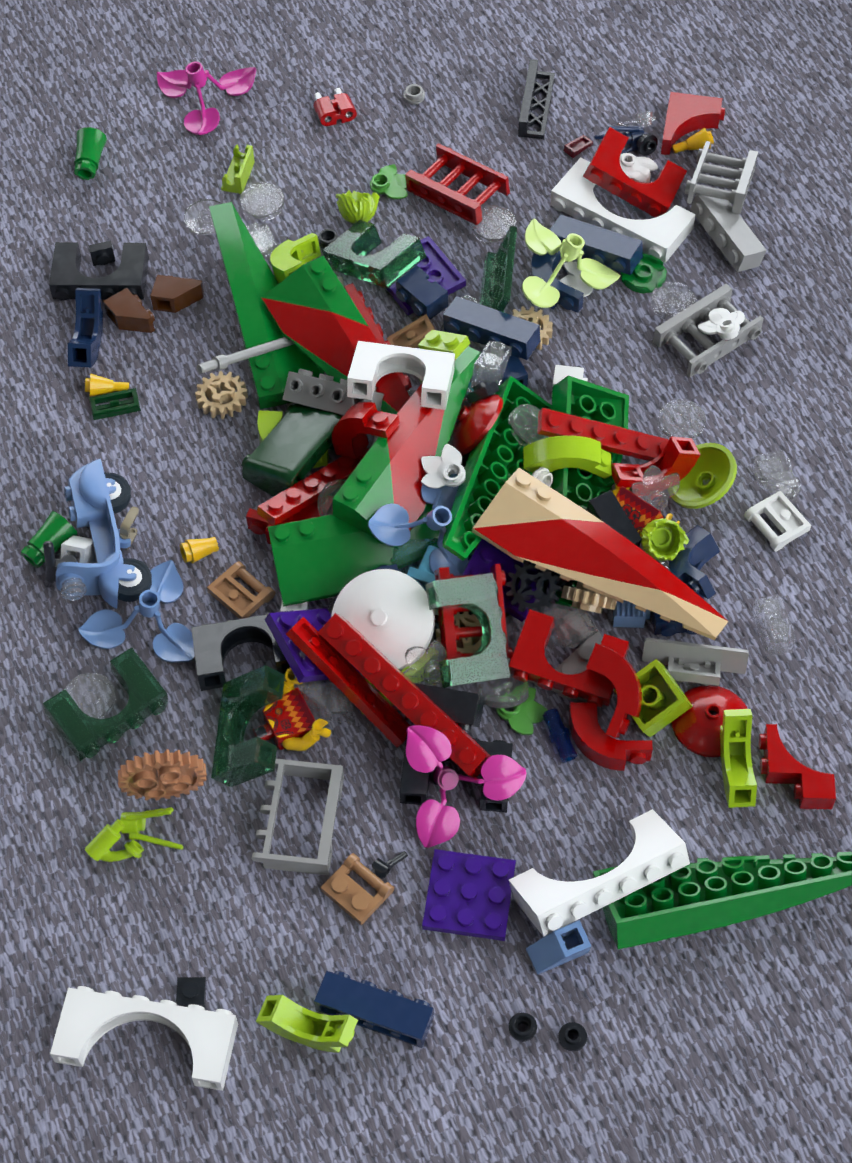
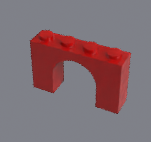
(607, 173)
(531, 664)

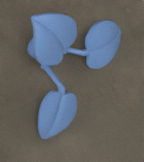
(392, 526)
(173, 645)

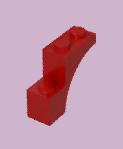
(811, 787)

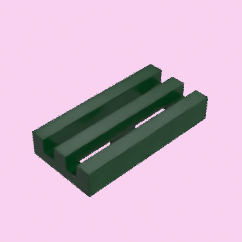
(115, 406)

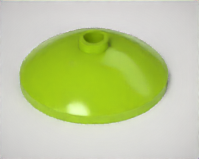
(708, 478)

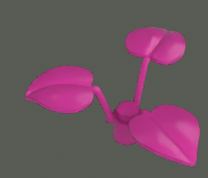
(176, 82)
(424, 752)

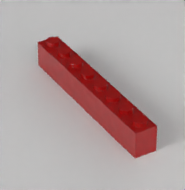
(402, 691)

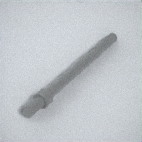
(221, 361)

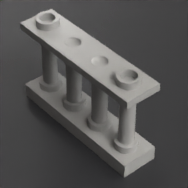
(739, 186)
(699, 311)

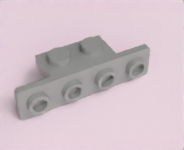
(695, 661)

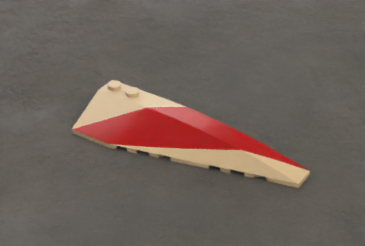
(558, 535)

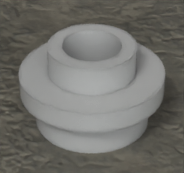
(414, 94)

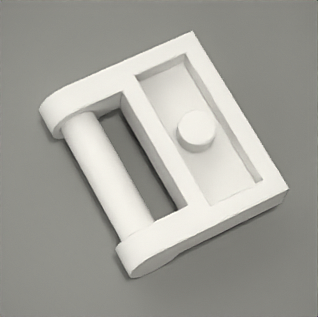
(783, 515)

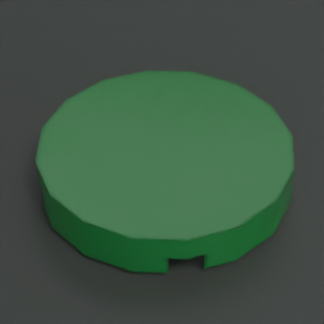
(646, 275)

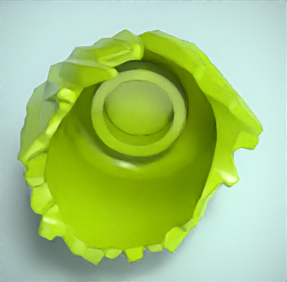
(357, 205)
(663, 539)

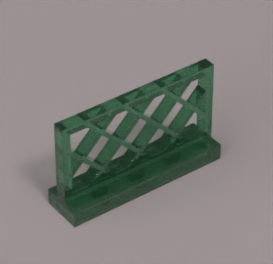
(498, 273)

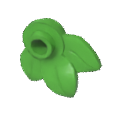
(389, 183)
(524, 715)

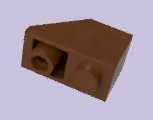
(175, 293)
(128, 312)

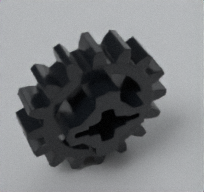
(525, 593)

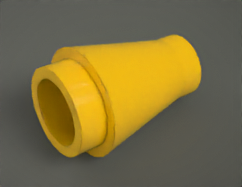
(197, 549)

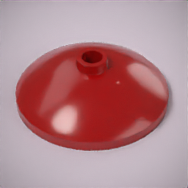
(475, 423)
(697, 727)

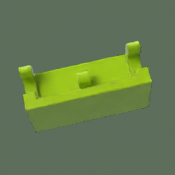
(239, 170)

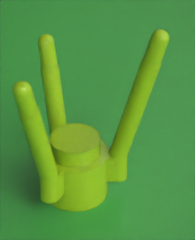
(136, 822)

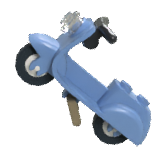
(94, 501)

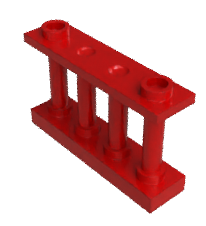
(456, 201)
(451, 633)

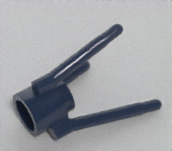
(632, 132)

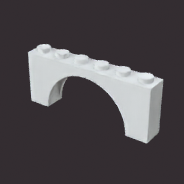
(659, 235)
(558, 903)
(92, 1014)

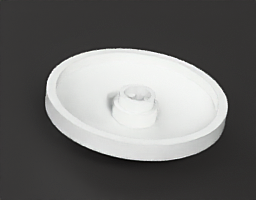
(388, 612)

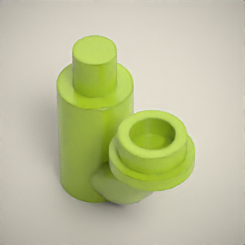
(100, 846)

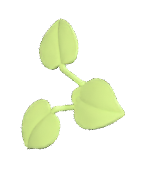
(543, 241)

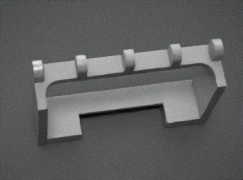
(321, 865)

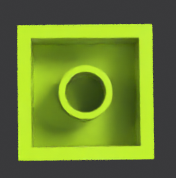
(661, 699)

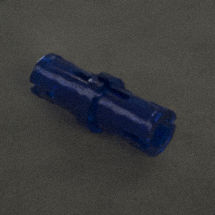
(559, 735)

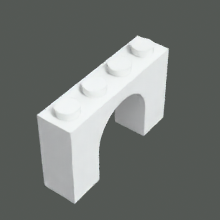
(376, 360)

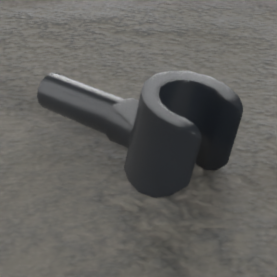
(382, 869)

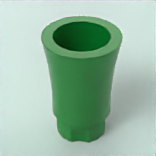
(88, 152)
(54, 529)

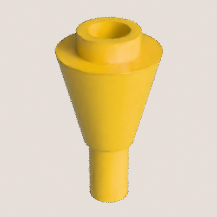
(694, 142)
(99, 385)

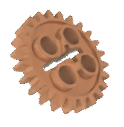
(162, 775)

